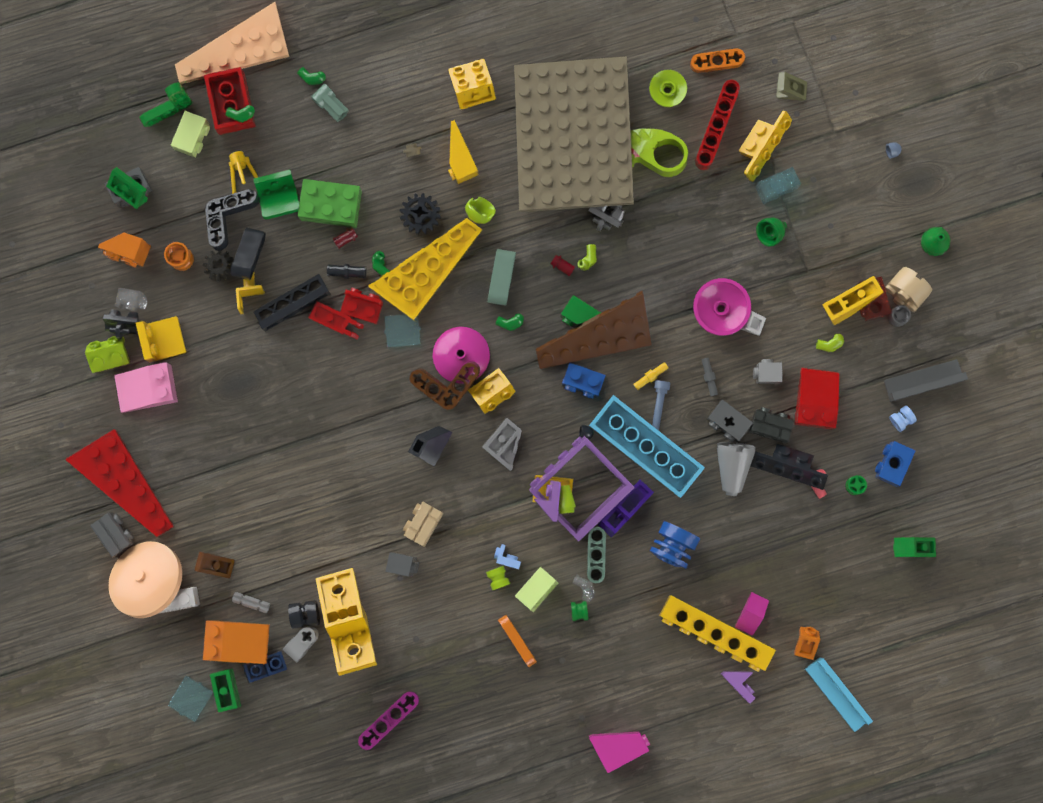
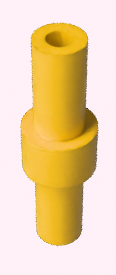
(650, 376)

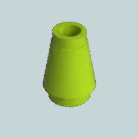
(566, 500)

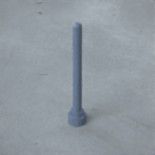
(661, 389)

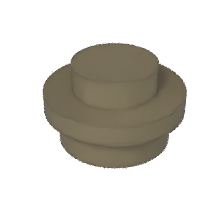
(412, 150)

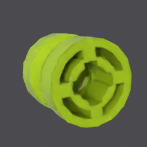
(498, 578)

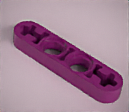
(390, 722)

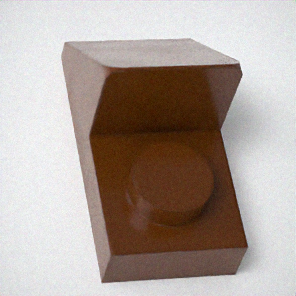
(214, 565)

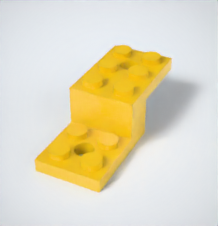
(346, 621)

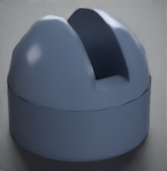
(893, 149)

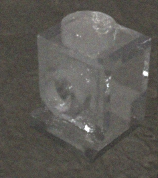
(130, 299)

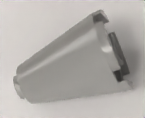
(734, 465)

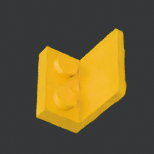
(472, 84)
(161, 339)

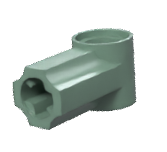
(326, 99)

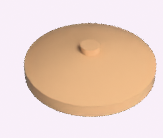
(145, 579)

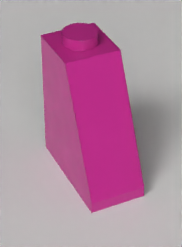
(619, 748)

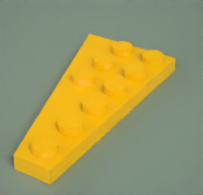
(420, 276)

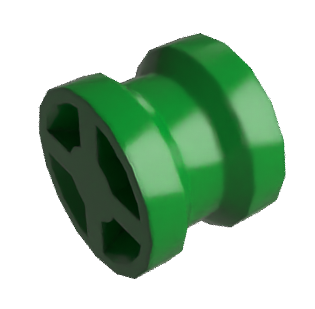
(859, 484)
(579, 611)

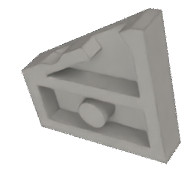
(504, 443)

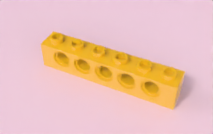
(763, 652)

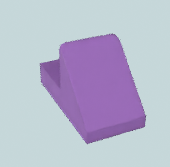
(551, 506)
(736, 679)

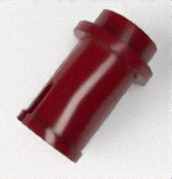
(345, 237)
(562, 265)

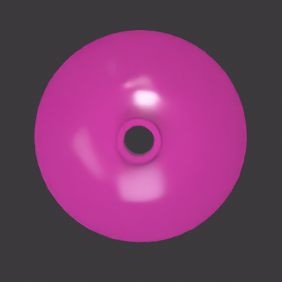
(728, 295)
(457, 339)

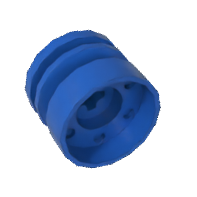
(674, 545)

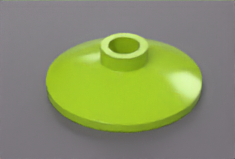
(668, 79)

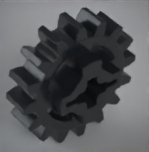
(411, 212)

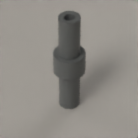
(709, 377)

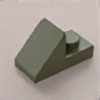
(791, 87)

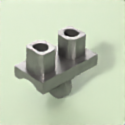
(614, 218)

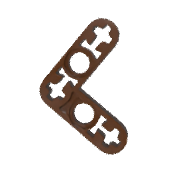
(444, 391)

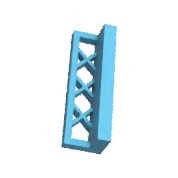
(838, 694)

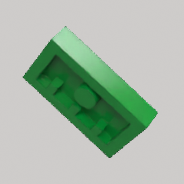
(127, 188)

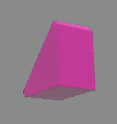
(752, 614)

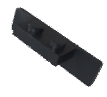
(791, 465)

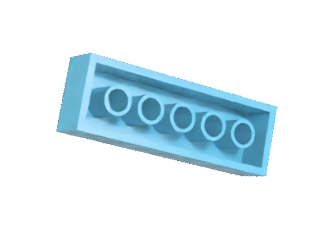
(646, 446)

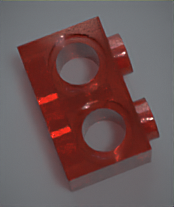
(881, 302)

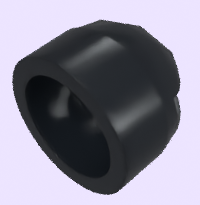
(586, 431)

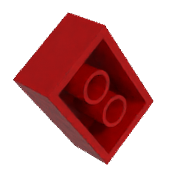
(228, 90)

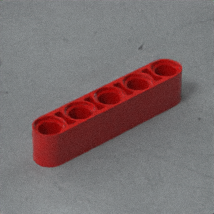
(719, 116)

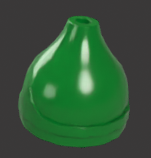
(771, 231)
(935, 241)

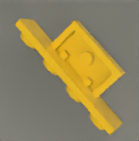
(762, 142)

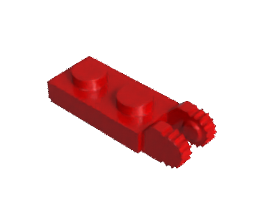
(334, 319)

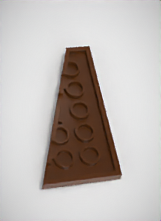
(606, 333)

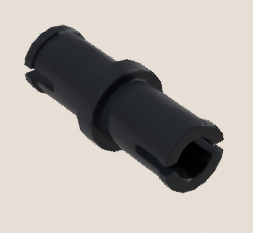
(346, 271)

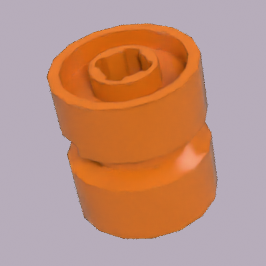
(178, 256)

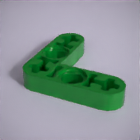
(178, 101)

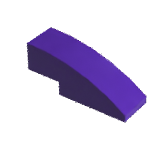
(625, 508)

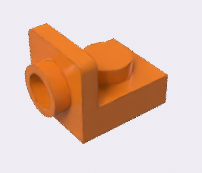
(807, 642)

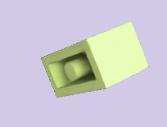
(190, 134)

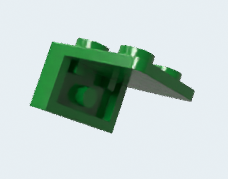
(277, 194)

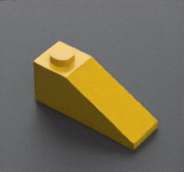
(460, 160)
(852, 300)

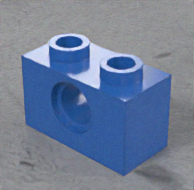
(902, 455)

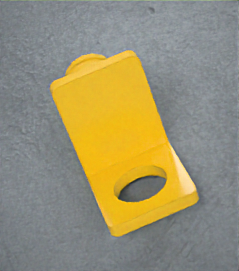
(248, 290)

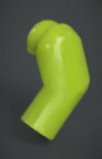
(589, 260)
(832, 345)

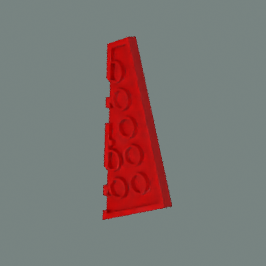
(115, 472)

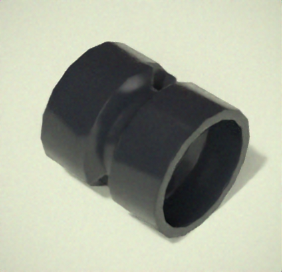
(297, 616)

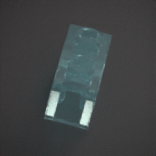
(778, 185)

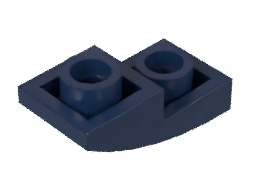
(257, 671)

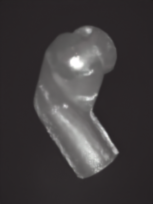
(587, 587)

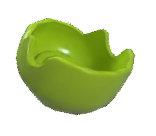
(480, 210)

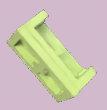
(536, 589)

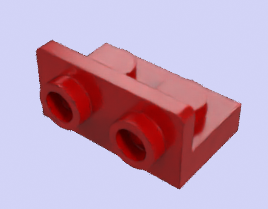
(362, 306)

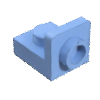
(509, 560)

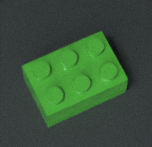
(329, 203)

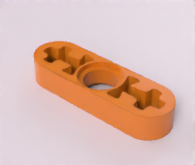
(731, 63)
(517, 641)

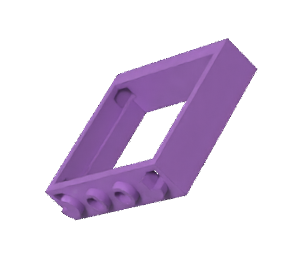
(604, 508)

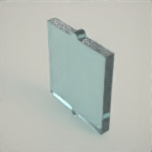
(402, 331)
(190, 698)

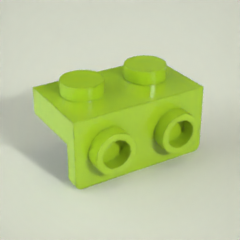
(106, 354)

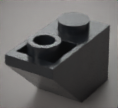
(430, 444)

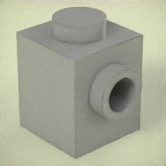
(768, 372)

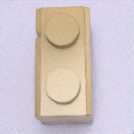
(423, 523)

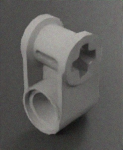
(299, 645)

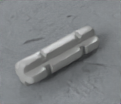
(251, 602)

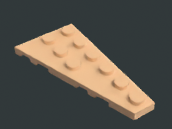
(246, 45)

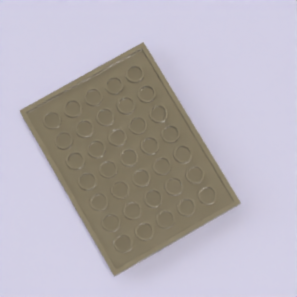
(573, 134)

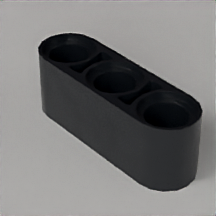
(248, 253)

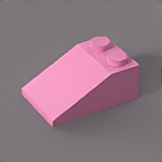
(146, 387)

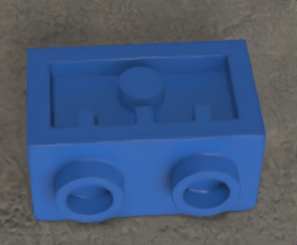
(583, 380)

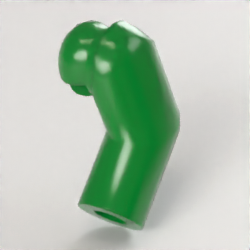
(311, 78)
(241, 115)
(378, 263)
(510, 324)

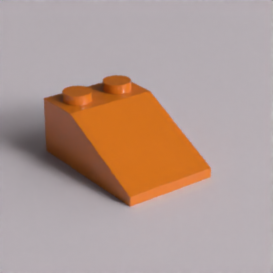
(236, 642)

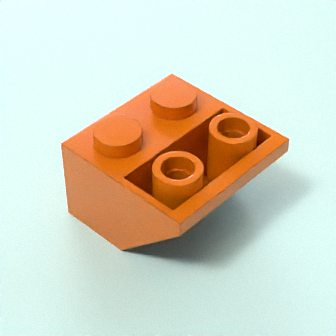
(127, 248)

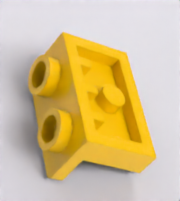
(492, 391)

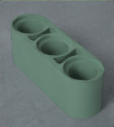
(501, 277)
(596, 545)

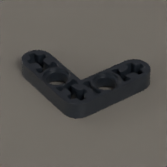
(220, 214)

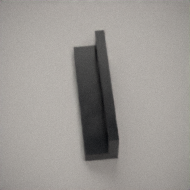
(294, 306)

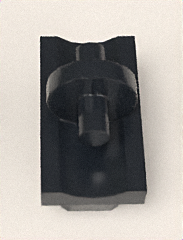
(120, 324)

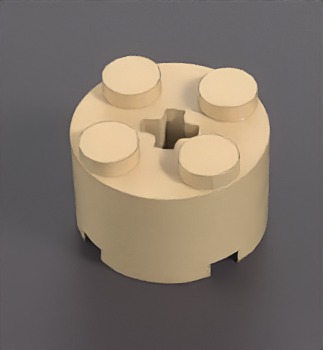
(908, 289)

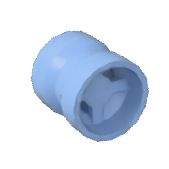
(903, 418)

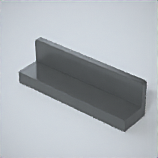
(924, 380)

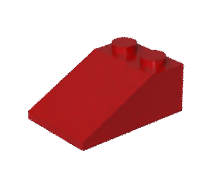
(817, 399)

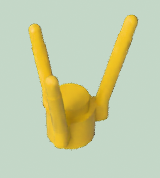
(239, 162)

